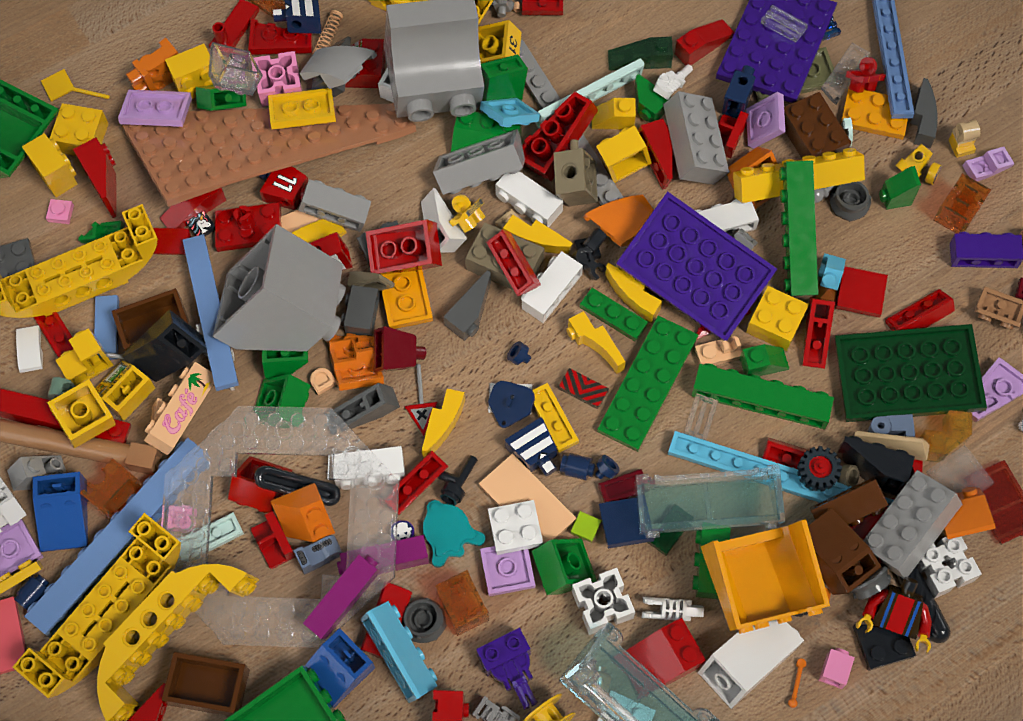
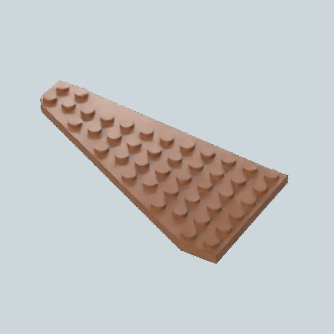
(239, 145)

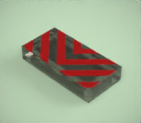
(583, 388)

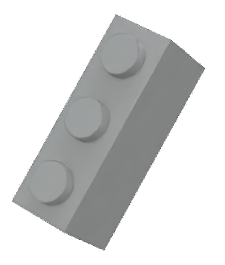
(334, 205)

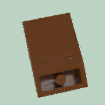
(841, 553)

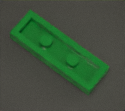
(613, 314)

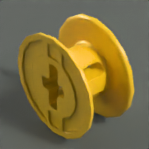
(548, 711)

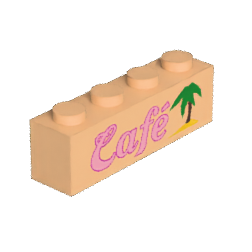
(180, 409)

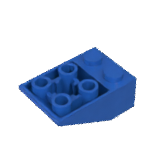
(60, 511)
(340, 666)

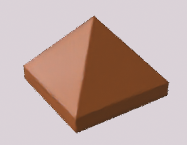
(827, 293)

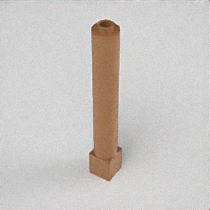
(134, 456)

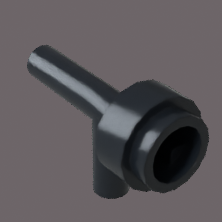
(451, 491)

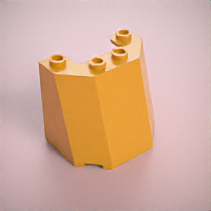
(766, 576)

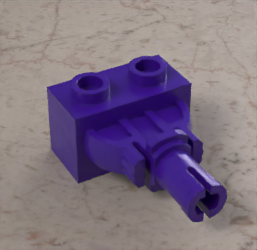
(507, 660)

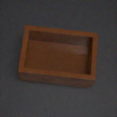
(814, 127)
(138, 317)
(205, 684)

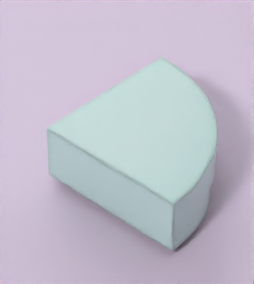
(847, 126)

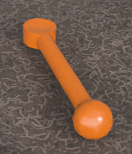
(801, 663)

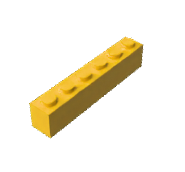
(829, 170)

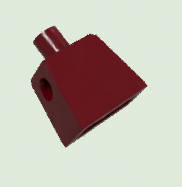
(395, 350)

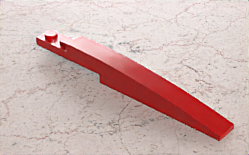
(36, 412)

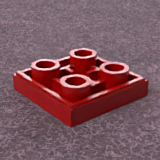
(862, 292)

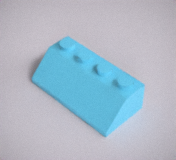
(399, 651)

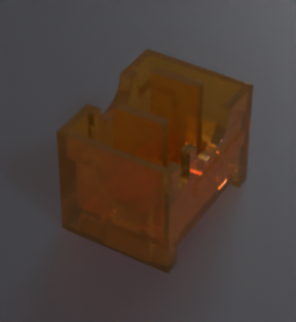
(962, 204)
(114, 491)
(461, 602)

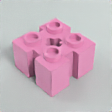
(278, 76)

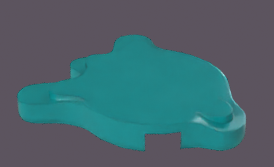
(447, 531)

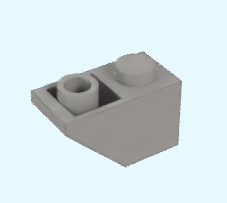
(26, 468)

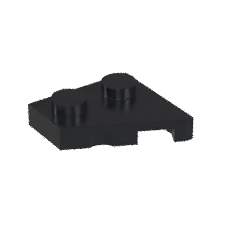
(883, 646)

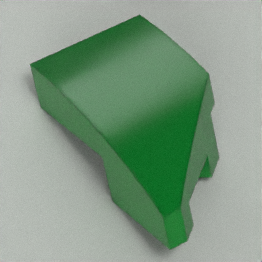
(99, 231)

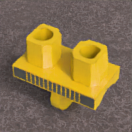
(468, 214)

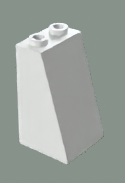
(748, 660)

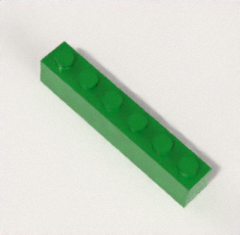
(799, 228)
(763, 396)

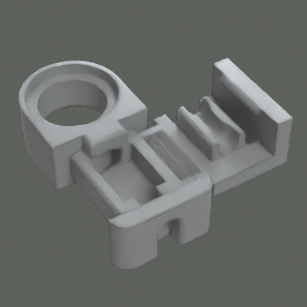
(492, 712)

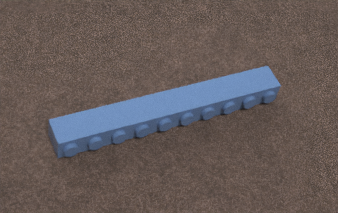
(108, 545)

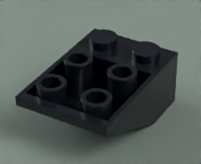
(165, 347)
(887, 466)

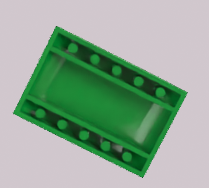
(21, 121)

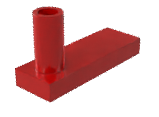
(235, 25)

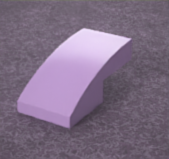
(989, 164)

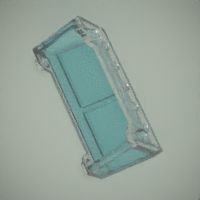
(709, 501)
(621, 687)

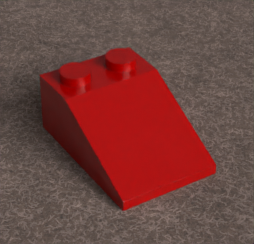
(98, 166)
(404, 247)
(669, 652)

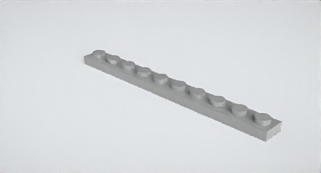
(545, 95)

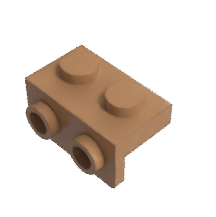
(999, 307)

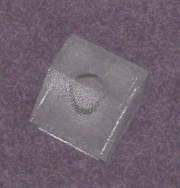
(233, 69)

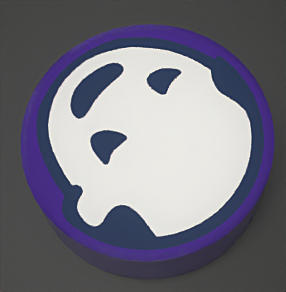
(404, 530)

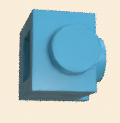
(831, 271)

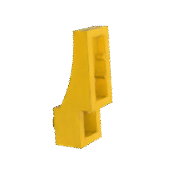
(597, 339)

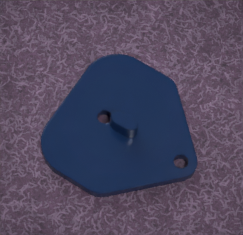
(510, 409)

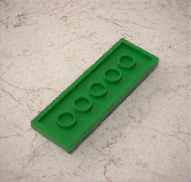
(647, 383)

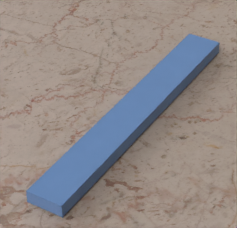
(893, 59)
(208, 305)

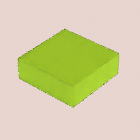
(586, 526)

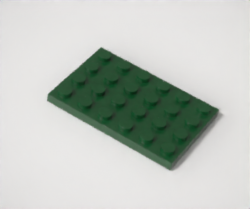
(910, 372)

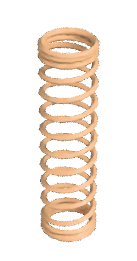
(332, 17)

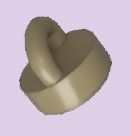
(849, 475)

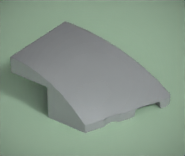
(336, 64)

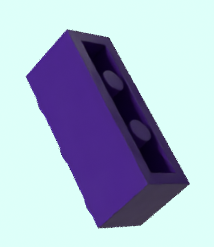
(986, 250)

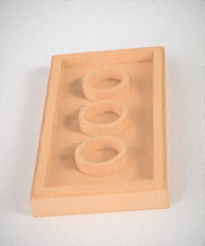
(515, 484)

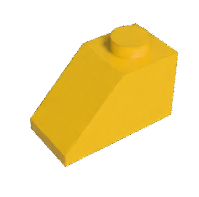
(615, 114)

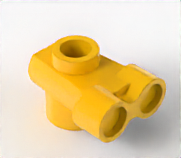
(911, 161)

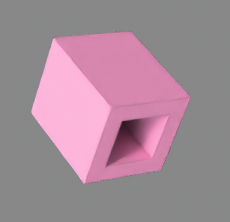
(836, 668)

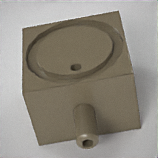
(575, 176)

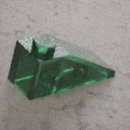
(654, 52)

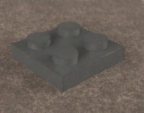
(16, 257)

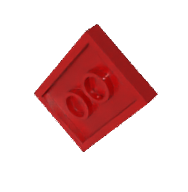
(244, 225)

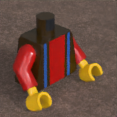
(899, 611)

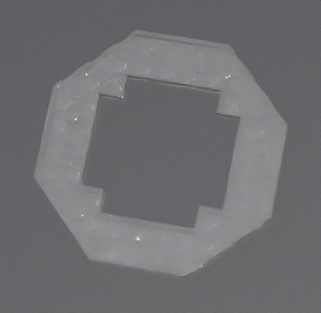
(281, 432)

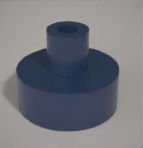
(519, 353)
(607, 467)

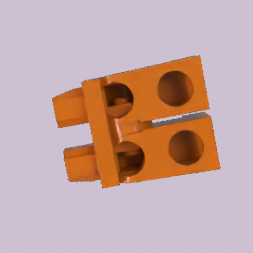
(152, 71)

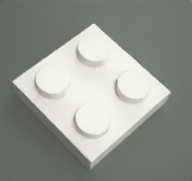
(515, 527)

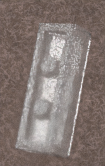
(837, 82)

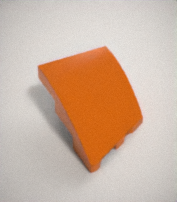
(621, 218)
(353, 361)

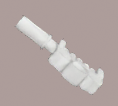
(670, 82)

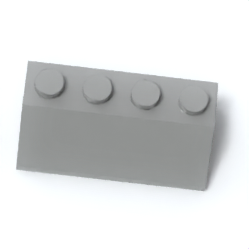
(479, 162)

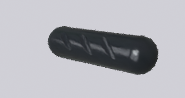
(287, 482)
(940, 629)

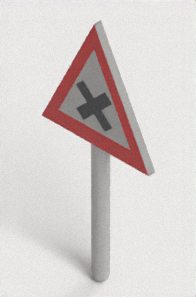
(421, 412)

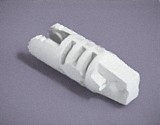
(672, 609)

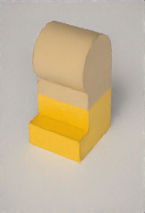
(964, 137)

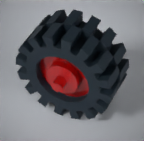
(819, 468)

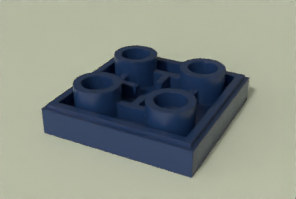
(621, 523)

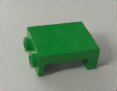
(504, 78)

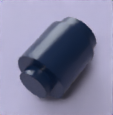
(577, 466)
(31, 591)

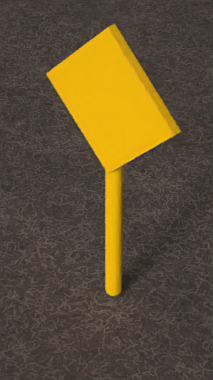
(60, 85)

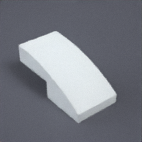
(29, 349)

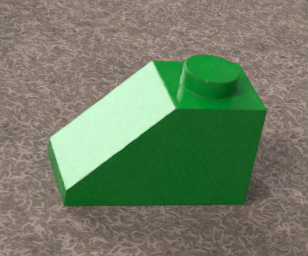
(213, 99)
(648, 102)
(900, 189)
(763, 360)
(282, 362)

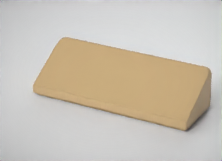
(914, 446)

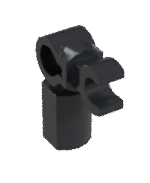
(589, 247)

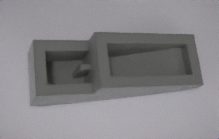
(925, 115)

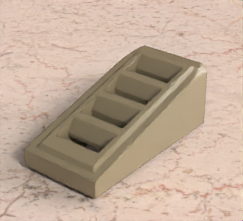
(370, 280)

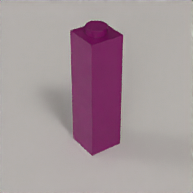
(409, 553)
(342, 596)

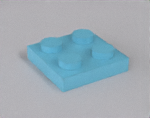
(509, 112)

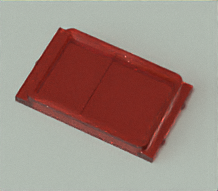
(1005, 503)

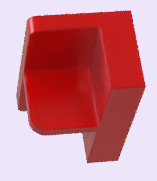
(731, 131)
(272, 541)

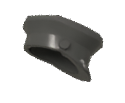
(850, 201)
(873, 584)
(425, 620)

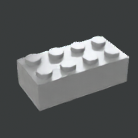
(696, 138)
(912, 523)

